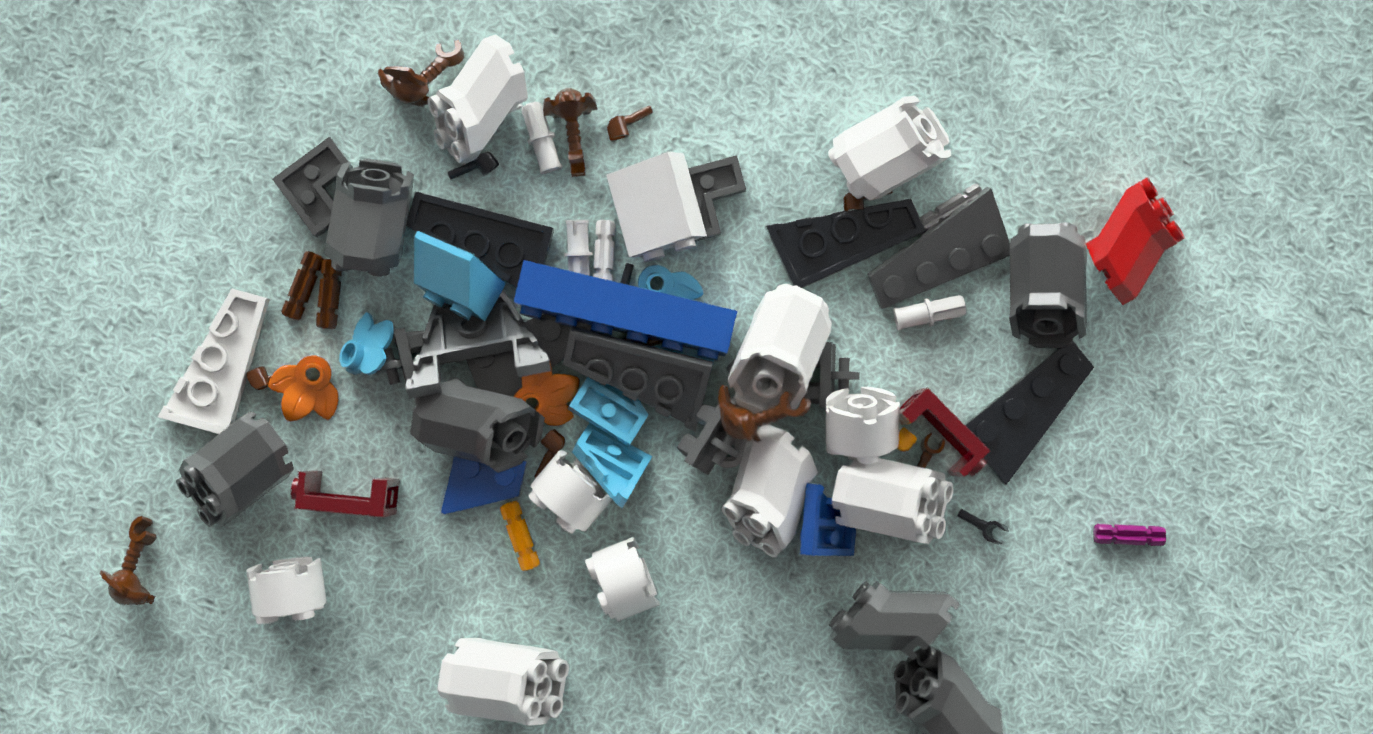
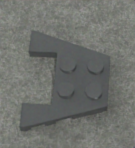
(455, 339)

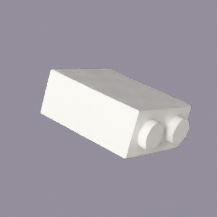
(656, 206)

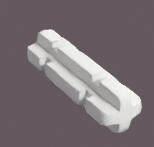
(604, 249)

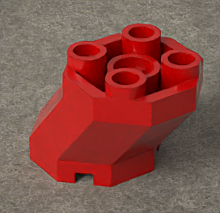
(1134, 240)

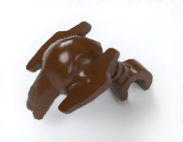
(412, 88)
(569, 106)
(743, 424)
(124, 584)

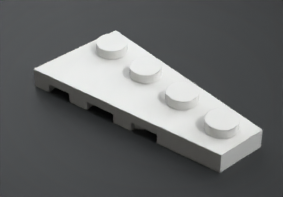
(217, 376)

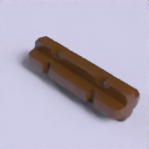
(302, 285)
(328, 296)

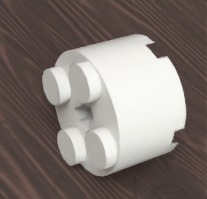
(862, 424)
(569, 493)
(623, 579)
(286, 589)

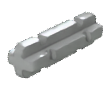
(943, 211)

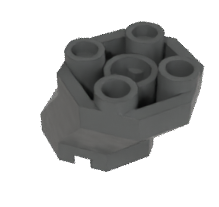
(369, 217)
(1048, 284)
(477, 425)
(234, 470)
(892, 619)
(942, 697)

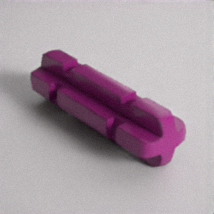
(1129, 535)

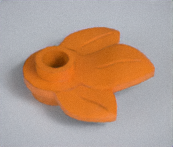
(303, 394)
(552, 395)

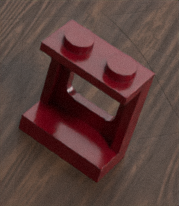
(928, 405)
(381, 503)

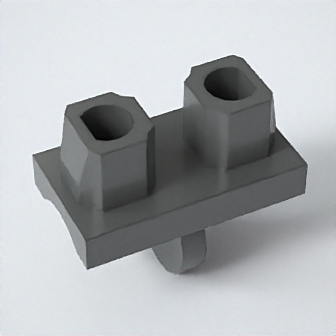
(406, 344)
(819, 391)
(711, 444)

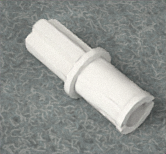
(541, 138)
(578, 246)
(929, 312)

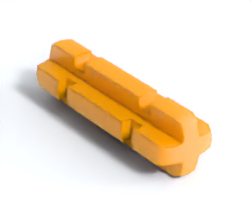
(519, 535)

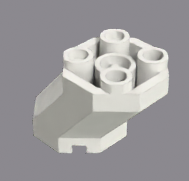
(478, 100)
(890, 149)
(780, 348)
(769, 491)
(892, 499)
(503, 681)

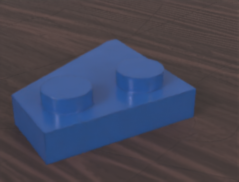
(477, 484)
(820, 532)

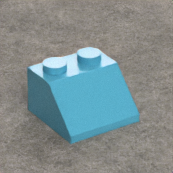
(454, 278)

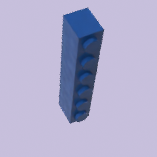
(624, 309)

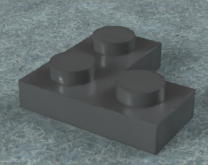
(306, 182)
(713, 182)

